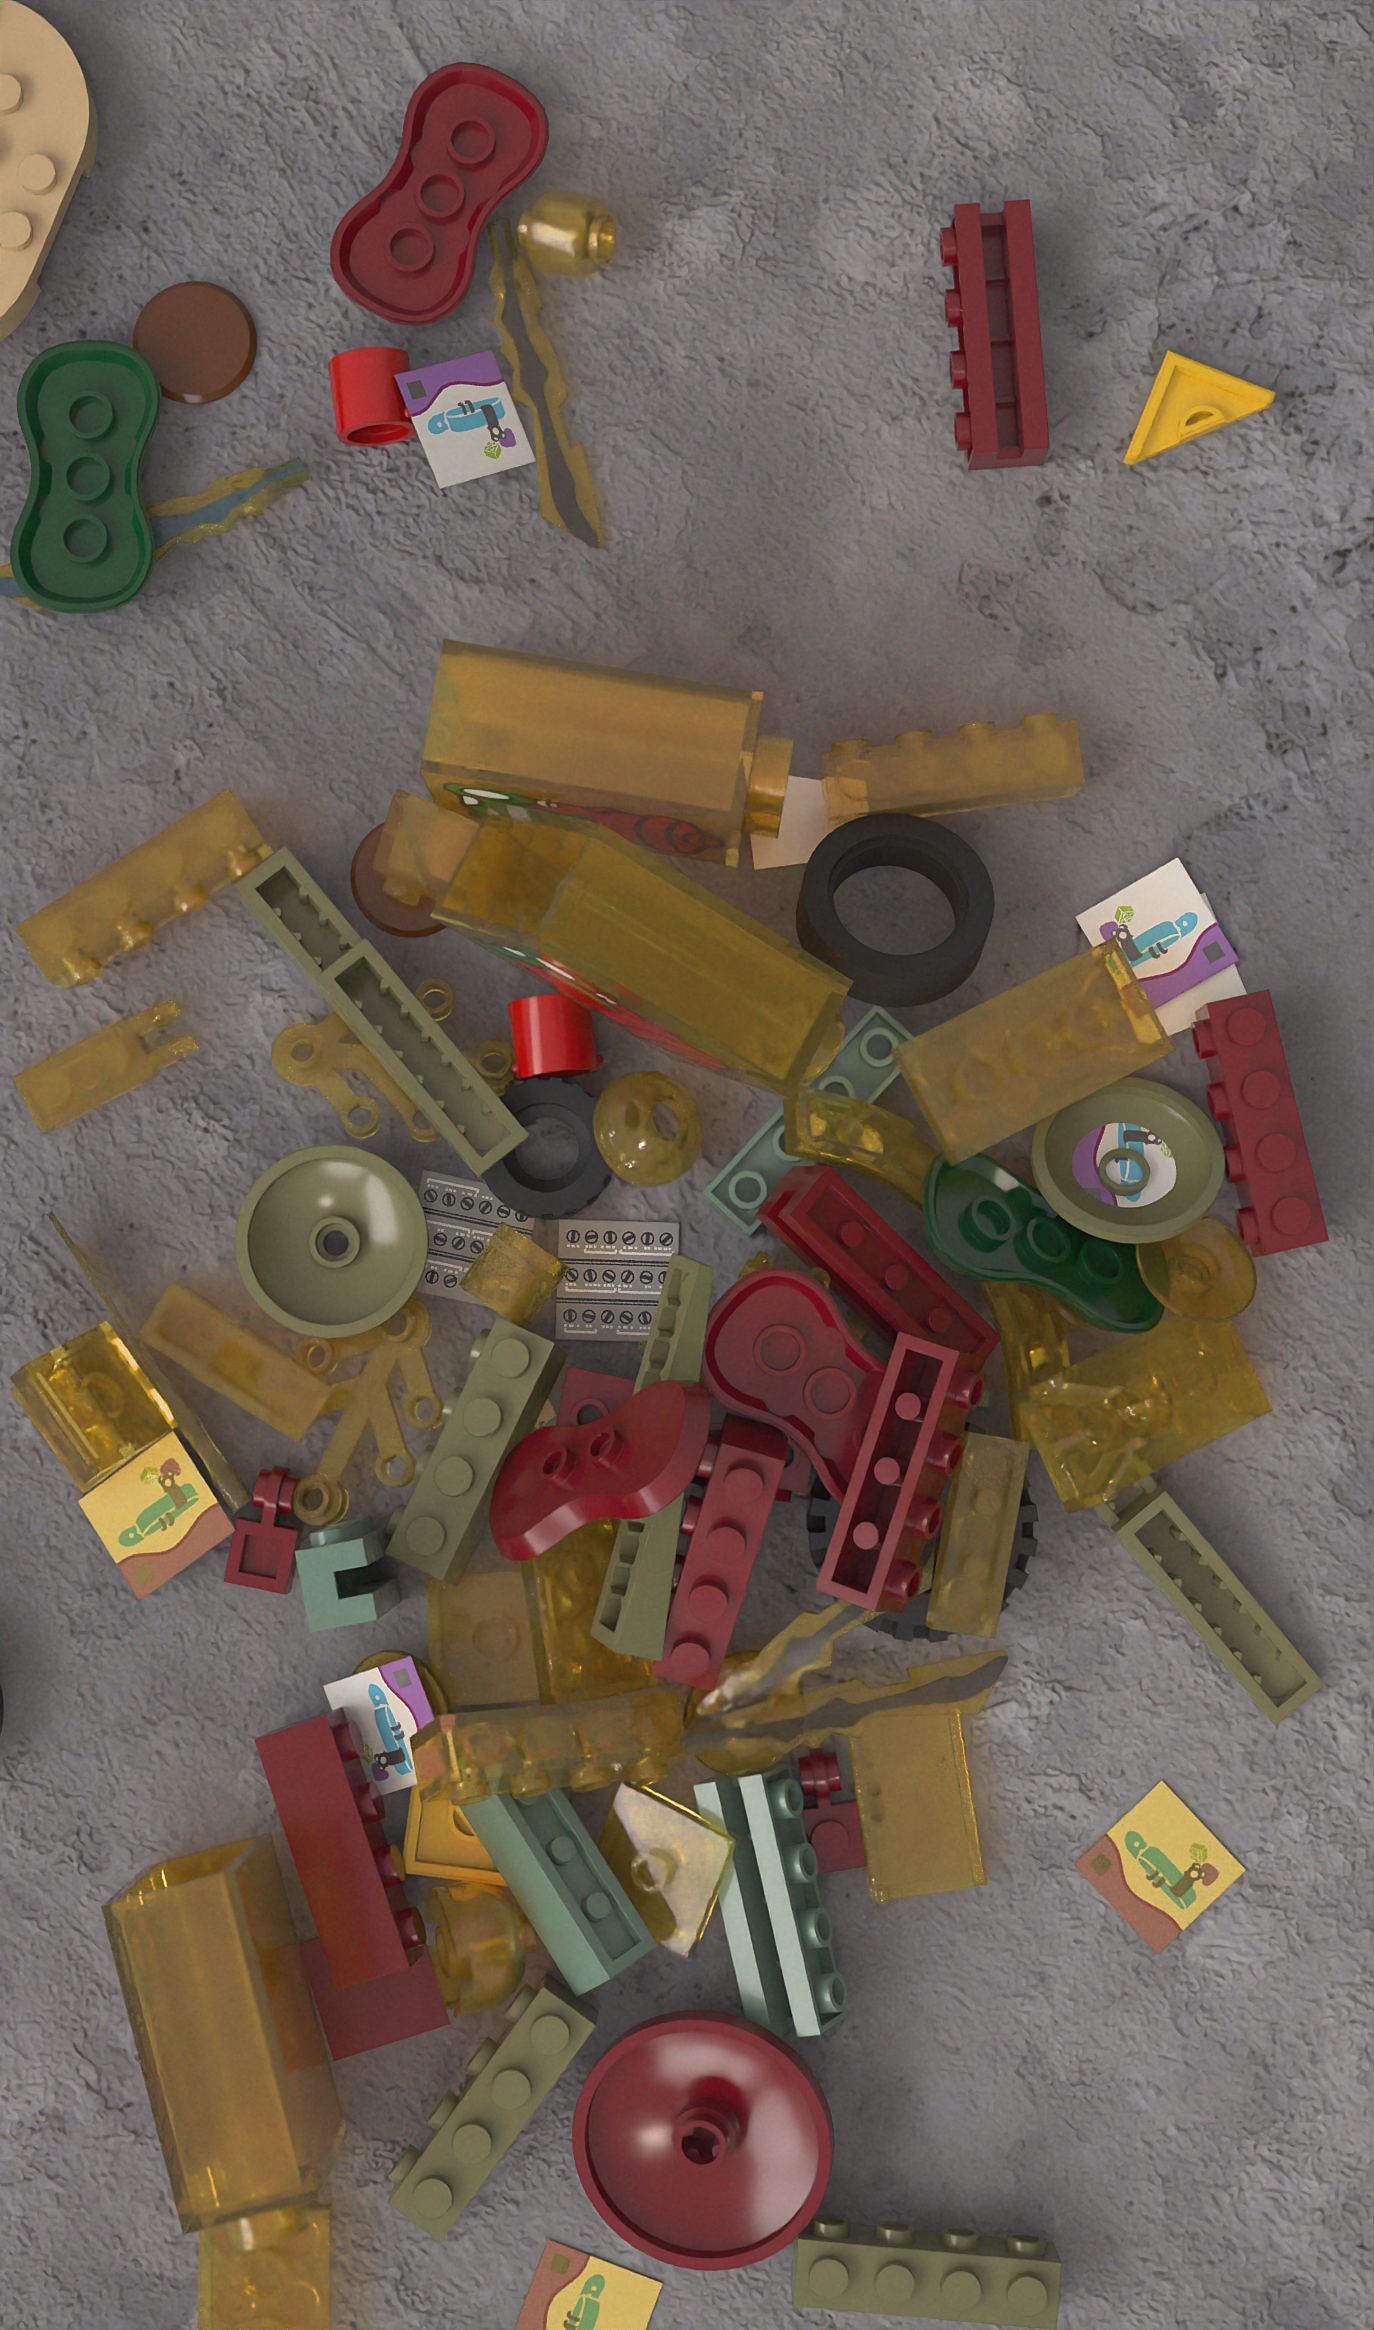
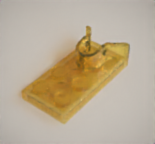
(1032, 1051)
(1140, 1407)

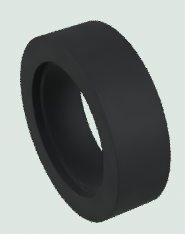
(913, 845)

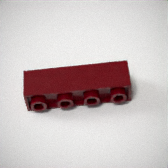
(997, 336)
(870, 1263)

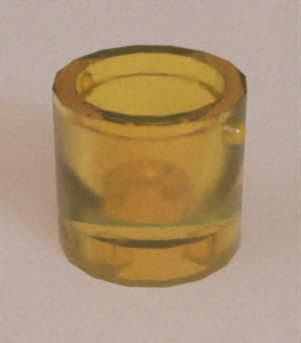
(514, 1276)

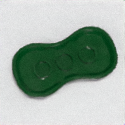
(84, 523)
(1003, 1230)

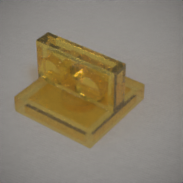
(92, 1404)

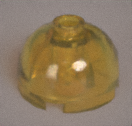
(477, 1945)

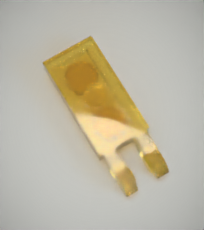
(99, 1068)

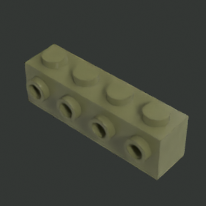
(482, 1426)
(493, 2107)
(926, 2273)

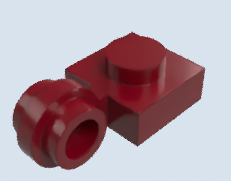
(263, 1549)
(834, 1826)

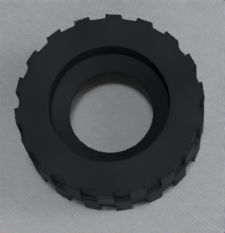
(582, 1183)

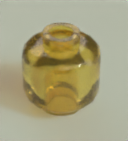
(567, 234)

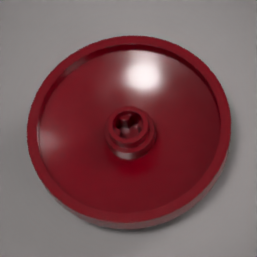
(703, 2140)

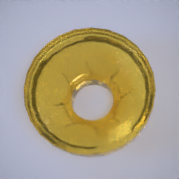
(628, 1132)

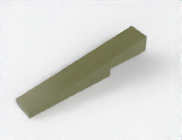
(380, 1011)
(641, 1567)
(1209, 1597)

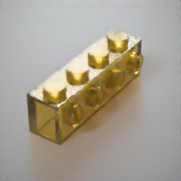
(953, 772)
(144, 891)
(547, 1748)

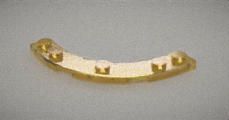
(885, 1149)

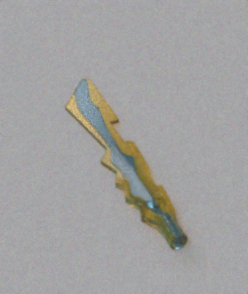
(192, 517)

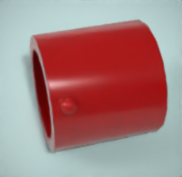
(367, 396)
(552, 1038)

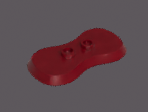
(417, 234)
(791, 1360)
(599, 1470)

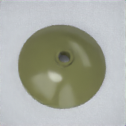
(1158, 1109)
(286, 1231)

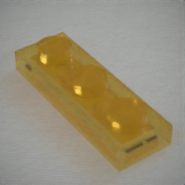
(978, 1536)

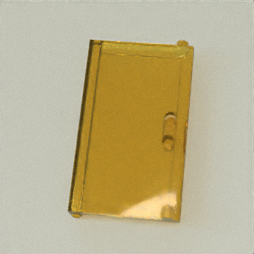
(921, 1784)

